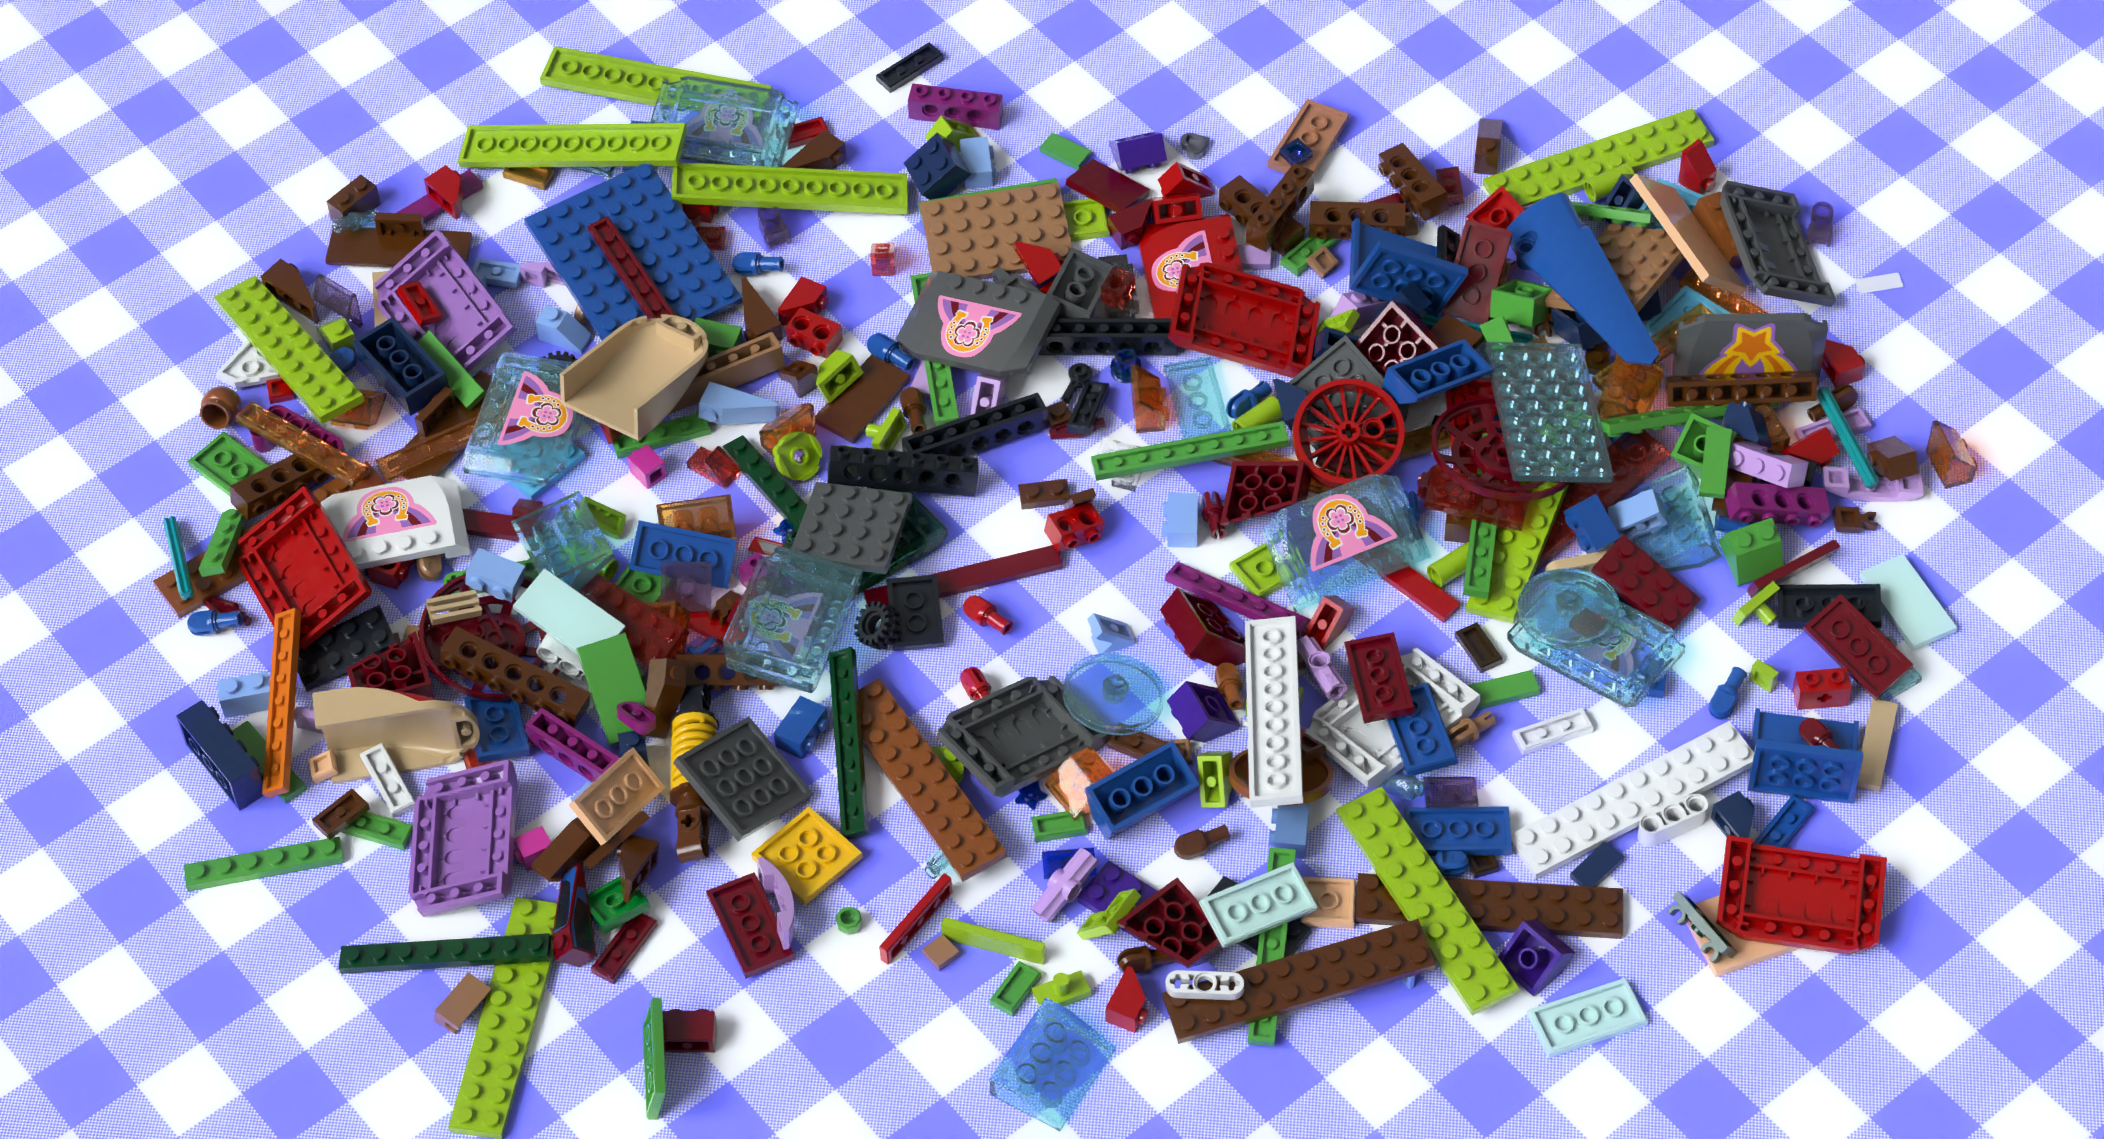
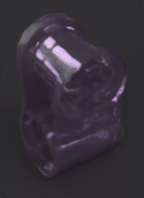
(1820, 224)
(773, 227)

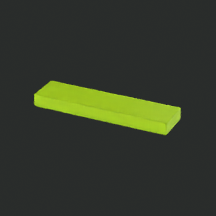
(993, 940)

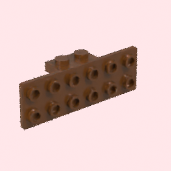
(387, 243)
(440, 414)

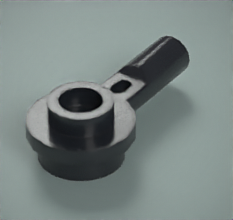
(1078, 375)

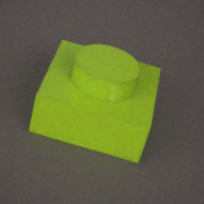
(1764, 675)

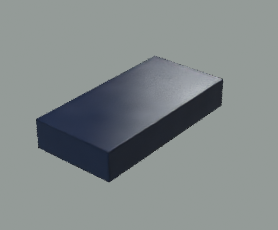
(1597, 866)

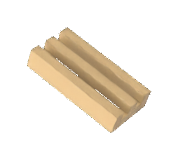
(452, 604)

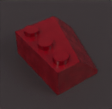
(1396, 337)
(1263, 488)
(1203, 629)
(396, 669)
(1174, 925)

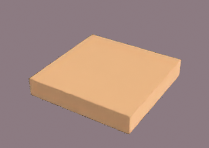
(1334, 901)

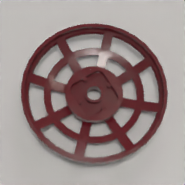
(1486, 456)
(511, 628)

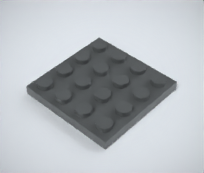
(1340, 362)
(853, 525)
(743, 778)

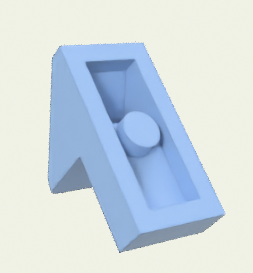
(1109, 634)

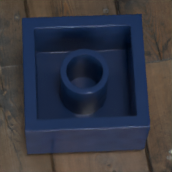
(937, 168)

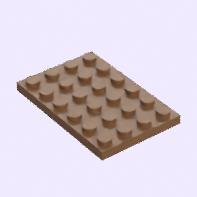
(978, 230)
(1639, 259)

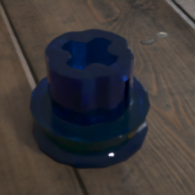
(1122, 363)

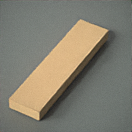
(1876, 744)

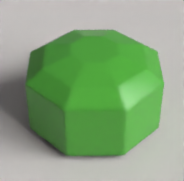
(849, 920)

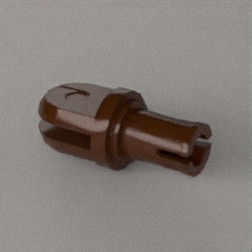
(1845, 397)
(914, 408)
(1198, 842)
(1142, 959)

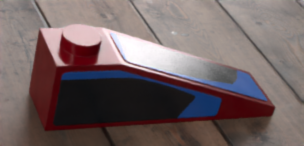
(573, 927)

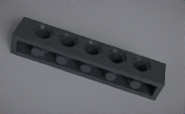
(1108, 336)
(982, 429)
(902, 470)

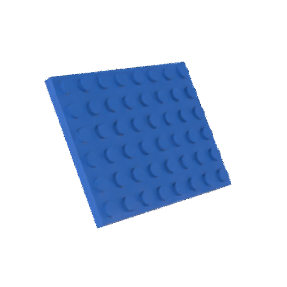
(656, 235)

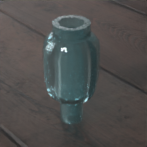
(1403, 786)
(937, 865)

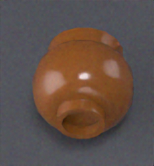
(220, 407)

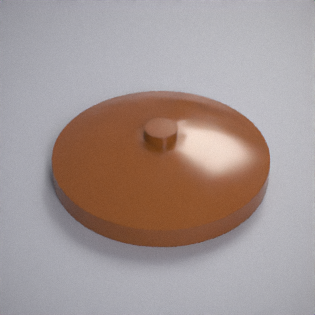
(1316, 777)

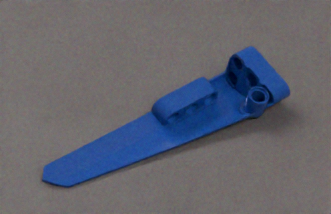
(1570, 260)

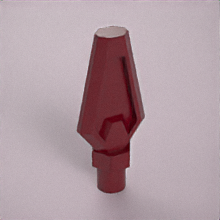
(1060, 431)
(225, 606)

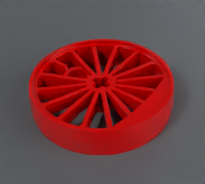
(1337, 435)

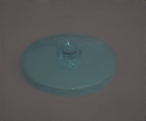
(1568, 608)
(1113, 694)

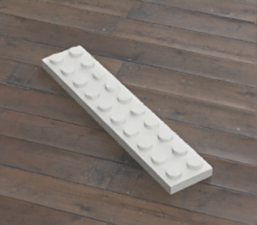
(1273, 712)
(1622, 803)

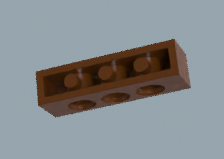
(1413, 181)
(1244, 199)
(1280, 207)
(1335, 218)
(274, 485)
(715, 680)

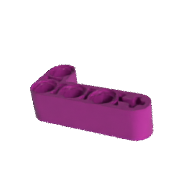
(263, 445)

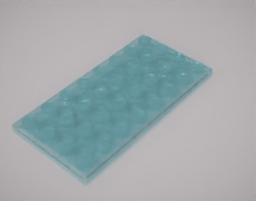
(1548, 412)

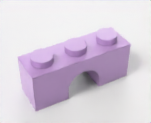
(1777, 469)

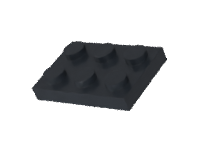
(920, 612)

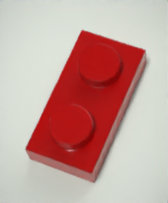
(419, 303)

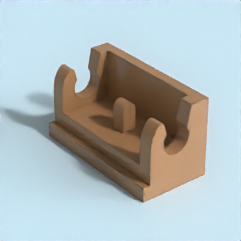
(461, 1003)

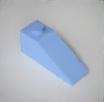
(731, 406)

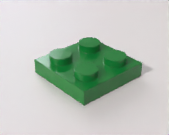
(609, 907)

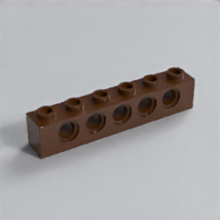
(1748, 387)
(507, 665)

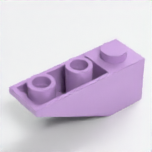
(1365, 305)

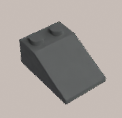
(1079, 284)

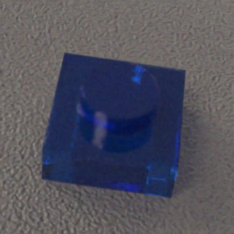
(1296, 152)

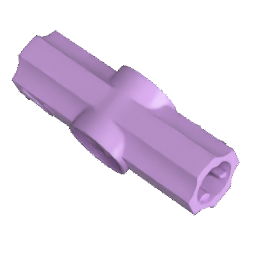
(1321, 668)
(1064, 885)

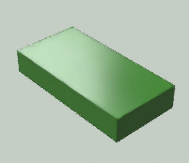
(1065, 151)
(1057, 826)
(1015, 988)

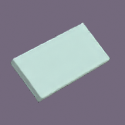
(1909, 602)
(565, 613)
(1258, 905)
(1587, 1017)

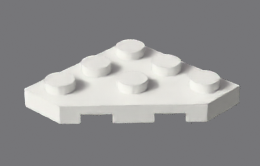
(246, 368)

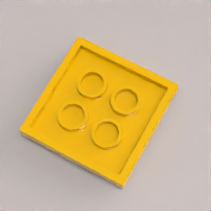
(809, 854)

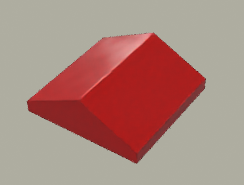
(1497, 210)

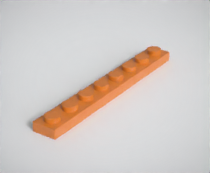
(281, 703)

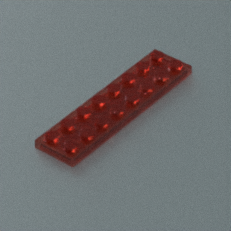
(1632, 462)

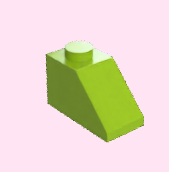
(952, 130)
(337, 334)
(837, 374)
(1214, 778)

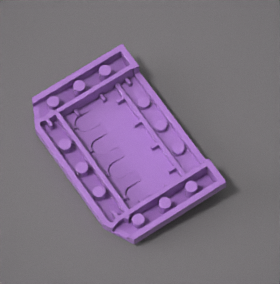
(471, 317)
(464, 839)

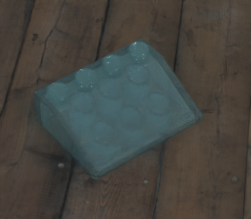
(1690, 535)
(564, 541)
(1051, 1065)

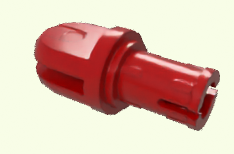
(986, 614)
(975, 683)

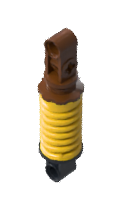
(690, 728)

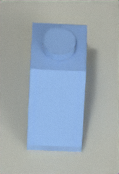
(562, 330)

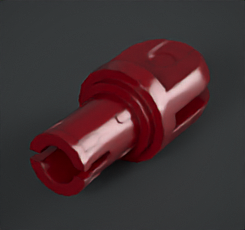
(1212, 513)
(1816, 733)

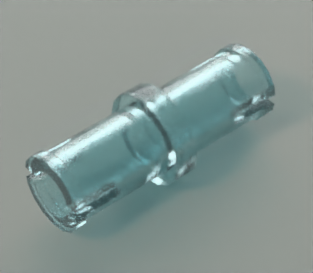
(353, 221)

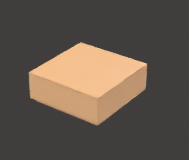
(323, 766)

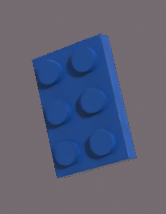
(499, 729)

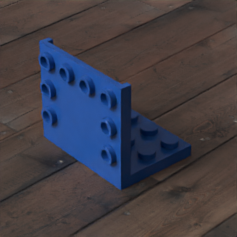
(1389, 262)
(1792, 767)

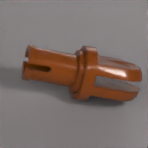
(1229, 684)

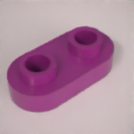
(636, 717)

